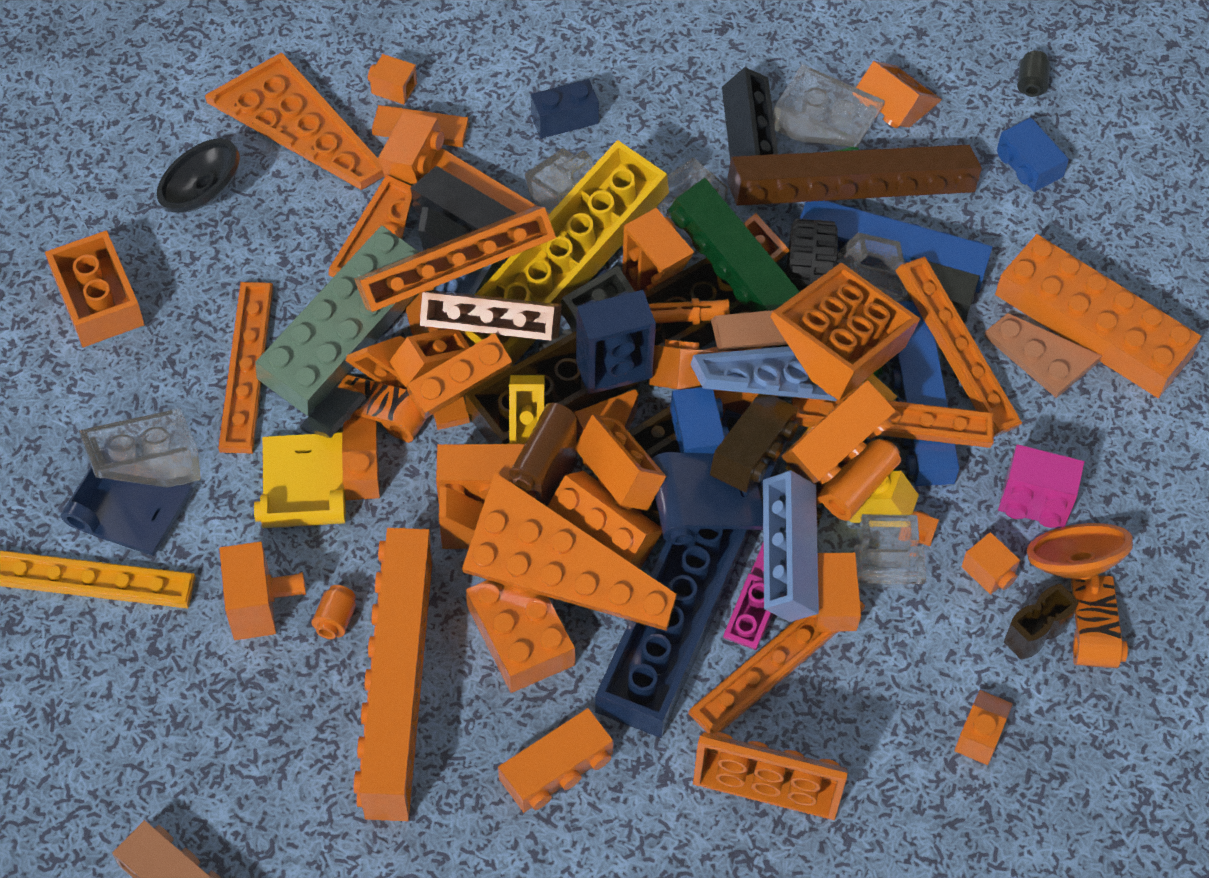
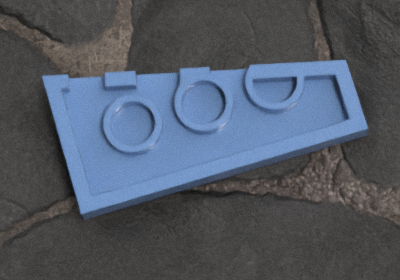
(758, 372)

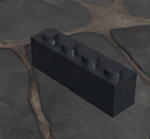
(749, 115)
(457, 201)

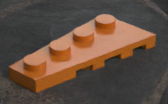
(387, 208)

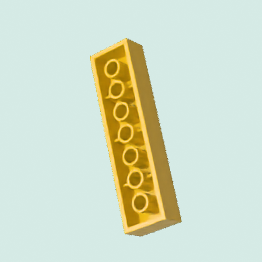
(587, 235)

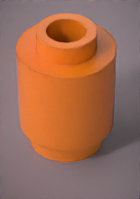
(334, 612)

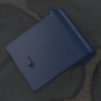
(698, 501)
(125, 511)

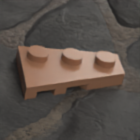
(1041, 354)

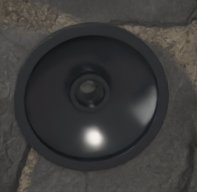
(198, 176)

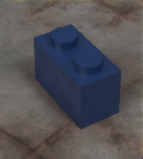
(564, 108)

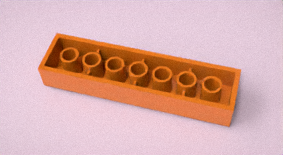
(395, 675)

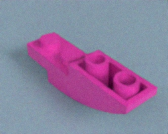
(749, 616)

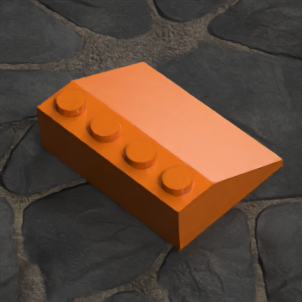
(843, 329)
(769, 775)

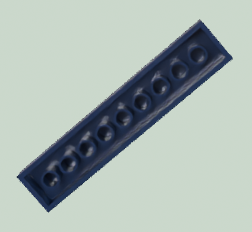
(655, 663)

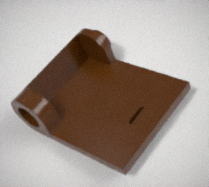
(547, 453)

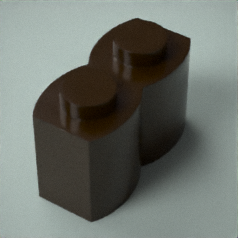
(1040, 621)

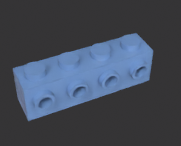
(790, 546)

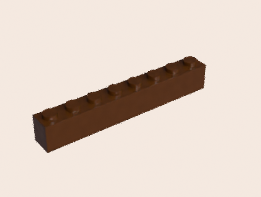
(853, 174)

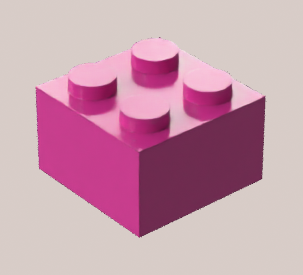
(1041, 486)

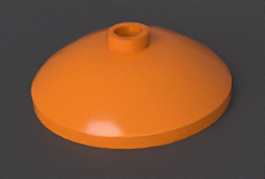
(1080, 550)

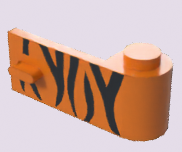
(387, 405)
(1097, 631)

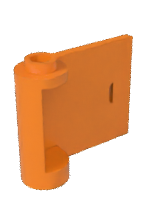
(858, 479)

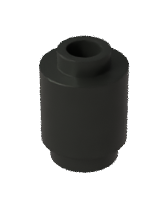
(1034, 74)

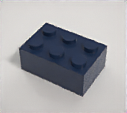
(615, 341)

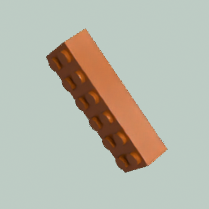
(1097, 315)

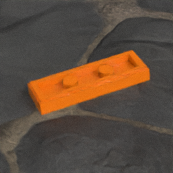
(452, 126)

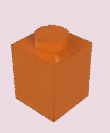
(392, 78)
(991, 564)

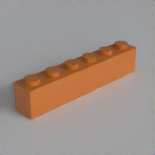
(454, 258)

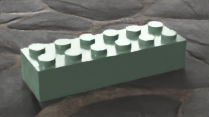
(313, 349)

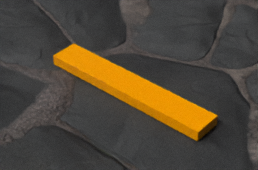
(96, 579)

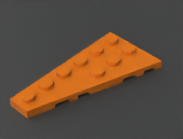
(291, 112)
(545, 554)

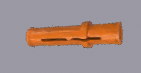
(689, 311)

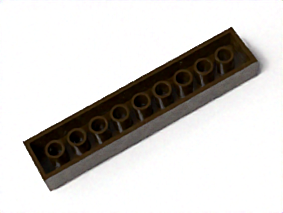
(489, 402)

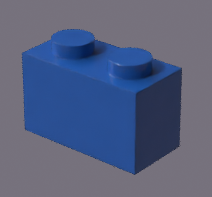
(1032, 155)
(697, 420)

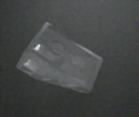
(824, 110)
(144, 450)

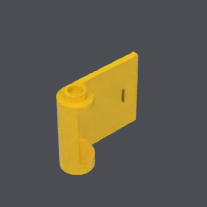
(301, 481)

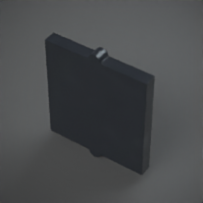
(332, 412)

